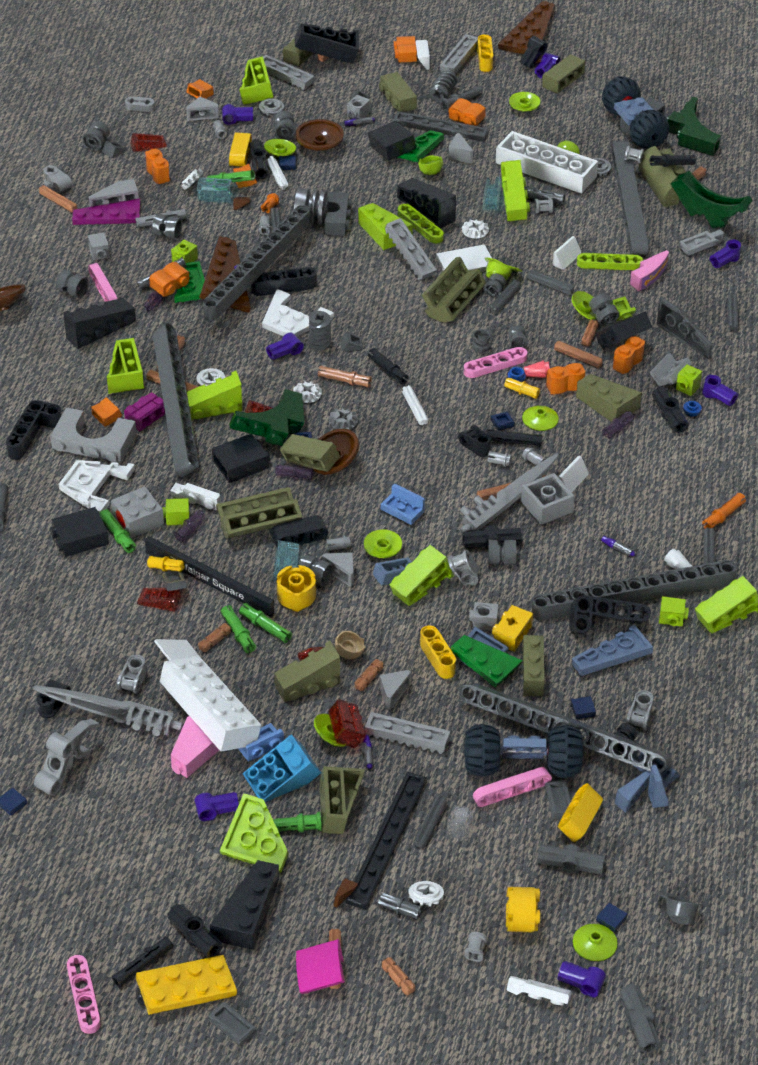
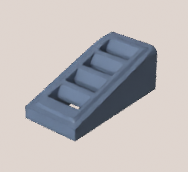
(383, 573)
(656, 789)
(631, 791)

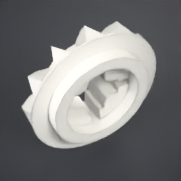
(191, 178)
(475, 229)
(203, 376)
(309, 397)
(419, 889)

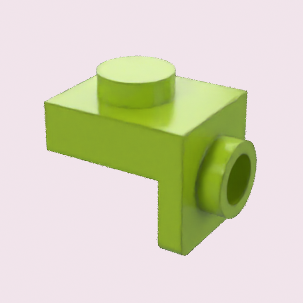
(624, 308)

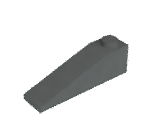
(681, 326)

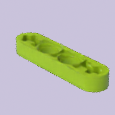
(432, 234)
(590, 261)

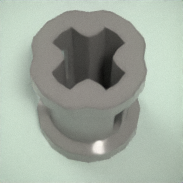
(634, 154)
(543, 205)
(475, 948)

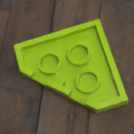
(254, 835)

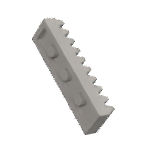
(459, 54)
(288, 73)
(410, 249)
(407, 732)

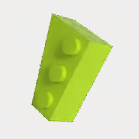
(256, 82)
(513, 190)
(374, 220)
(125, 368)
(217, 398)
(421, 575)
(728, 605)

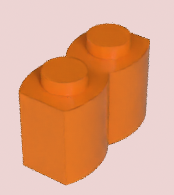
(405, 49)
(467, 112)
(157, 166)
(169, 279)
(628, 354)
(564, 378)

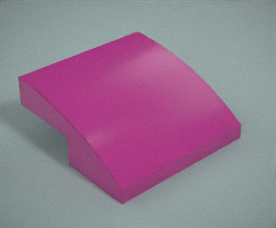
(319, 966)

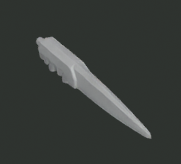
(490, 509)
(118, 710)

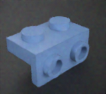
(404, 504)
(267, 740)

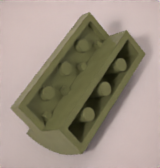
(660, 177)
(452, 291)
(257, 512)

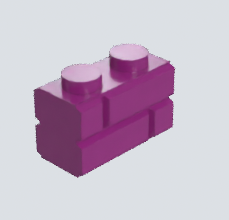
(145, 411)

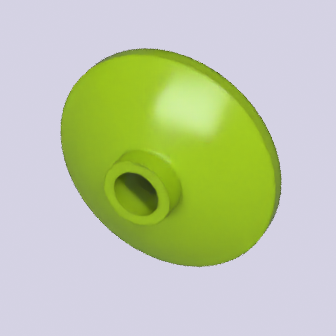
(524, 101)
(279, 147)
(581, 303)
(540, 418)
(382, 543)
(324, 729)
(594, 949)

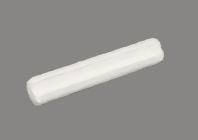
(277, 173)
(415, 405)

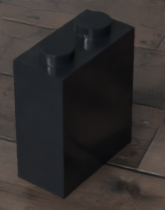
(392, 140)
(623, 330)
(240, 458)
(79, 532)

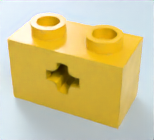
(512, 627)

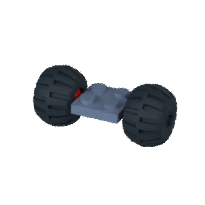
(624, 99)
(563, 750)

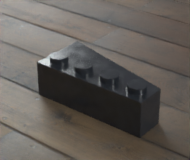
(328, 42)
(429, 200)
(97, 321)
(247, 908)

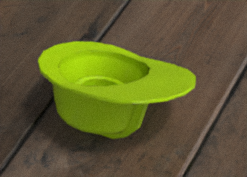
(495, 266)

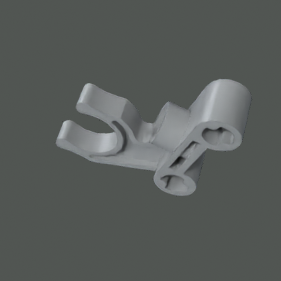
(60, 755)

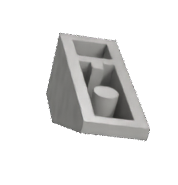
(114, 193)

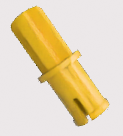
(522, 388)
(165, 564)

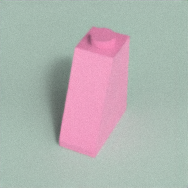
(191, 749)

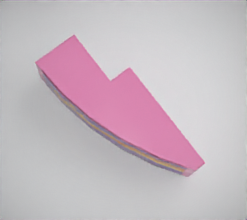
(649, 271)

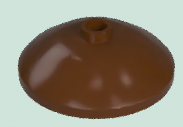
(319, 134)
(10, 295)
(347, 447)

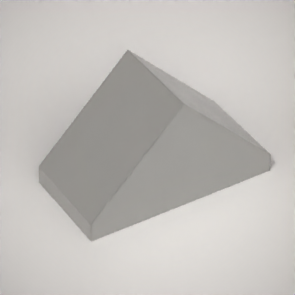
(202, 109)
(460, 150)
(342, 566)
(393, 686)

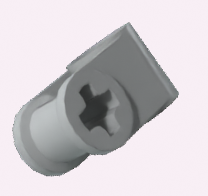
(56, 179)
(464, 567)
(132, 674)
(641, 709)

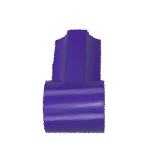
(547, 62)
(236, 114)
(727, 254)
(287, 345)
(714, 389)
(210, 806)
(587, 980)

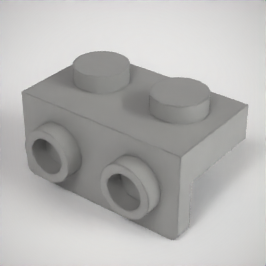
(667, 370)

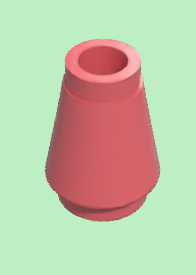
(537, 369)

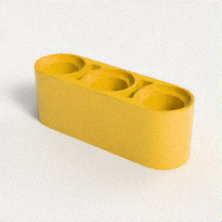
(485, 53)
(240, 149)
(438, 652)
(580, 812)

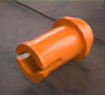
(272, 200)

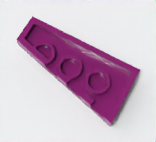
(112, 213)

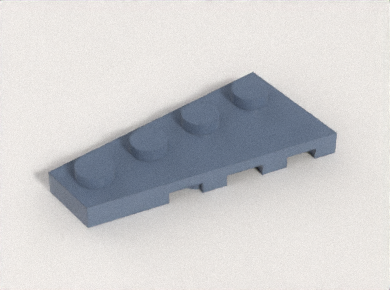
(618, 650)

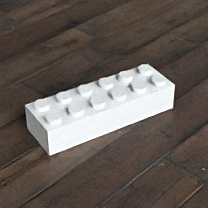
(548, 162)
(210, 703)

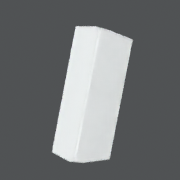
(423, 53)
(566, 253)
(574, 474)

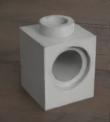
(358, 107)
(98, 246)
(484, 616)

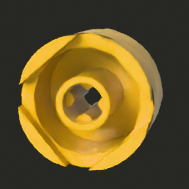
(296, 587)
(522, 909)

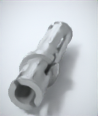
(145, 221)

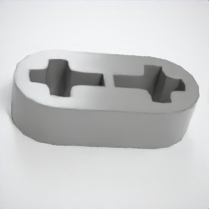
(139, 104)

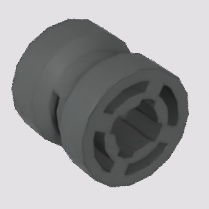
(495, 285)
(517, 337)
(481, 341)

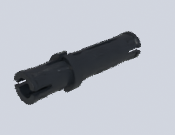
(667, 160)
(392, 370)
(515, 437)
(150, 956)

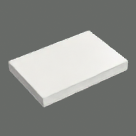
(472, 257)

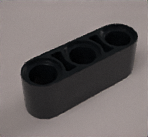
(300, 530)

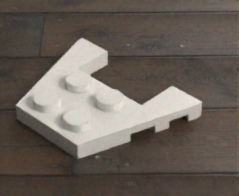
(283, 319)
(86, 479)

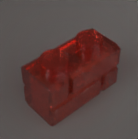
(346, 723)

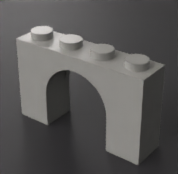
(109, 447)

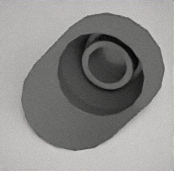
(679, 909)

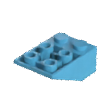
(282, 770)

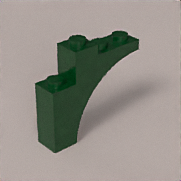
(691, 132)
(701, 200)
(274, 423)

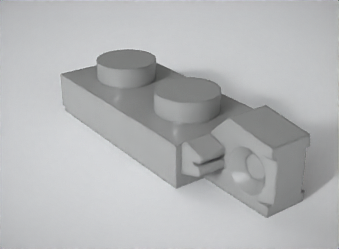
(701, 241)

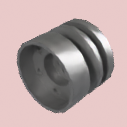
(317, 205)

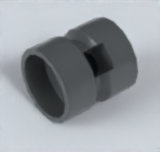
(284, 125)
(96, 135)
(167, 226)
(72, 283)
(604, 309)
(502, 552)
(322, 569)

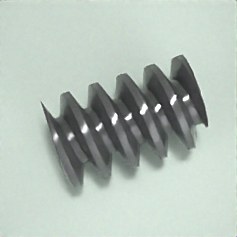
(443, 86)
(319, 330)

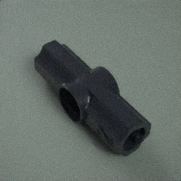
(258, 157)
(670, 409)
(491, 532)
(194, 930)

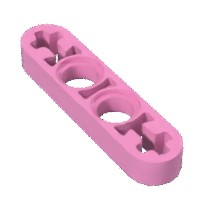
(101, 282)
(476, 367)
(511, 786)
(83, 994)

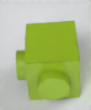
(186, 250)
(689, 380)
(176, 511)
(673, 611)

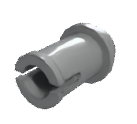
(220, 130)
(264, 227)
(530, 455)
(503, 459)
(340, 543)

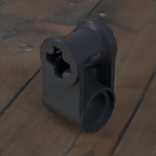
(476, 441)
(48, 705)

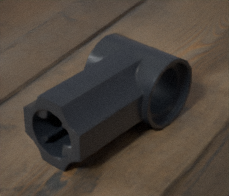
(535, 48)

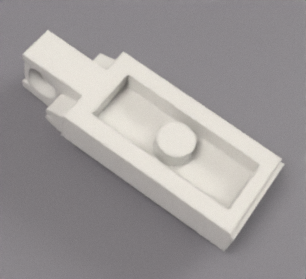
(196, 495)
(538, 990)

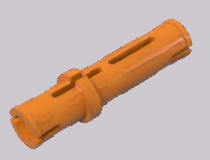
(719, 515)

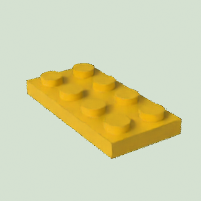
(186, 984)

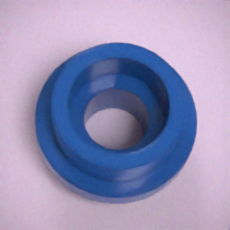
(517, 374)
(692, 408)

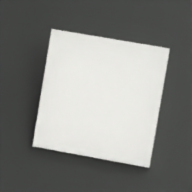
(175, 648)

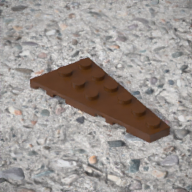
(534, 24)
(222, 264)

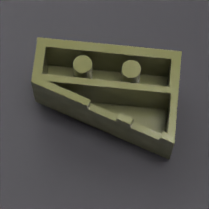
(607, 397)
(310, 674)
(337, 796)

